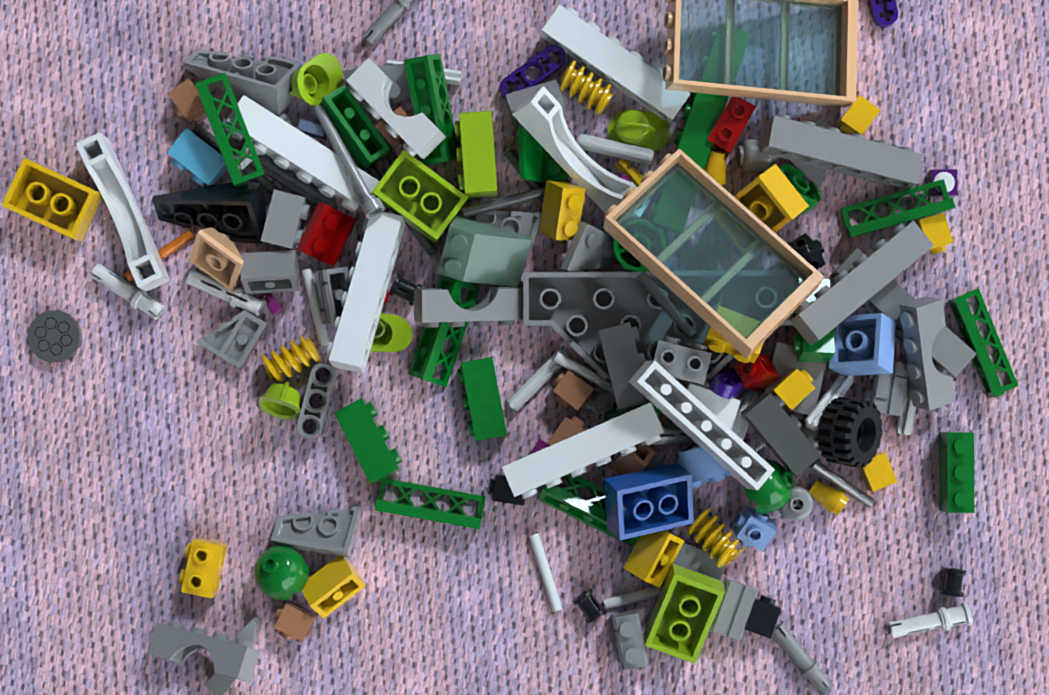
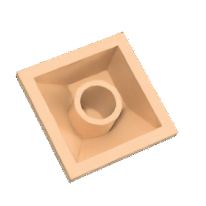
(217, 257)

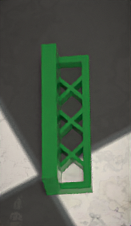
(431, 98)
(220, 132)
(898, 218)
(972, 338)
(429, 347)
(578, 508)
(427, 513)

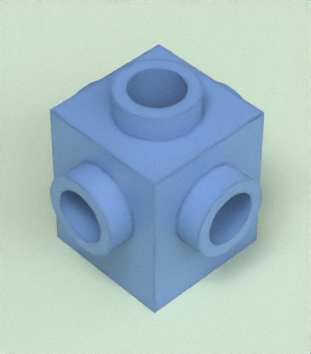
(753, 528)

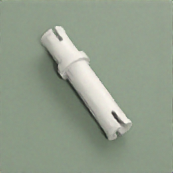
(136, 297)
(252, 305)

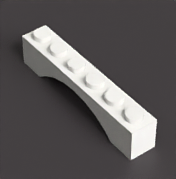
(545, 122)
(136, 239)

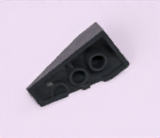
(225, 207)

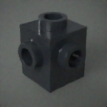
(809, 250)

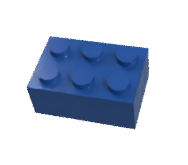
(649, 501)

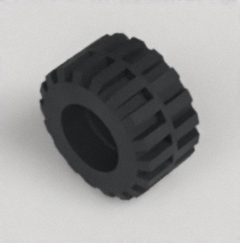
(850, 432)

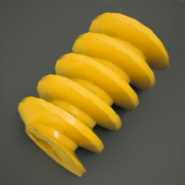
(586, 88)
(291, 359)
(714, 539)

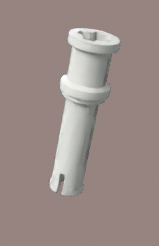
(943, 619)

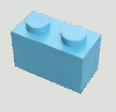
(198, 158)

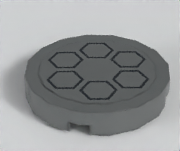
(54, 336)

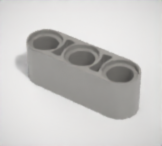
(308, 411)

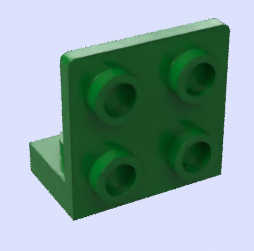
(535, 162)

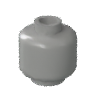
(751, 159)
(804, 508)

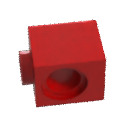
(758, 374)

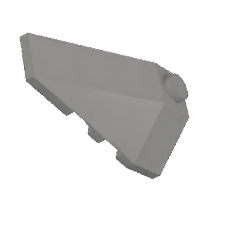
(258, 80)

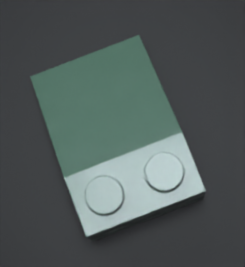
(483, 253)

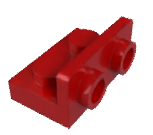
(731, 124)
(326, 234)

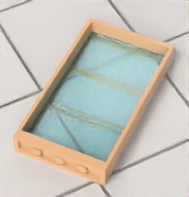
(763, 49)
(712, 252)

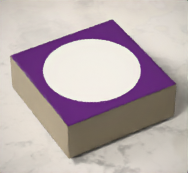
(950, 179)

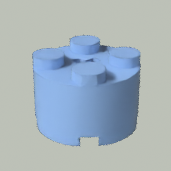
(701, 466)

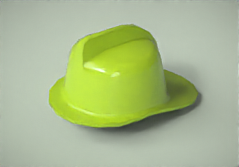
(317, 79)
(639, 129)
(392, 334)
(281, 401)

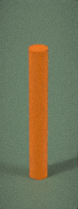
(170, 248)

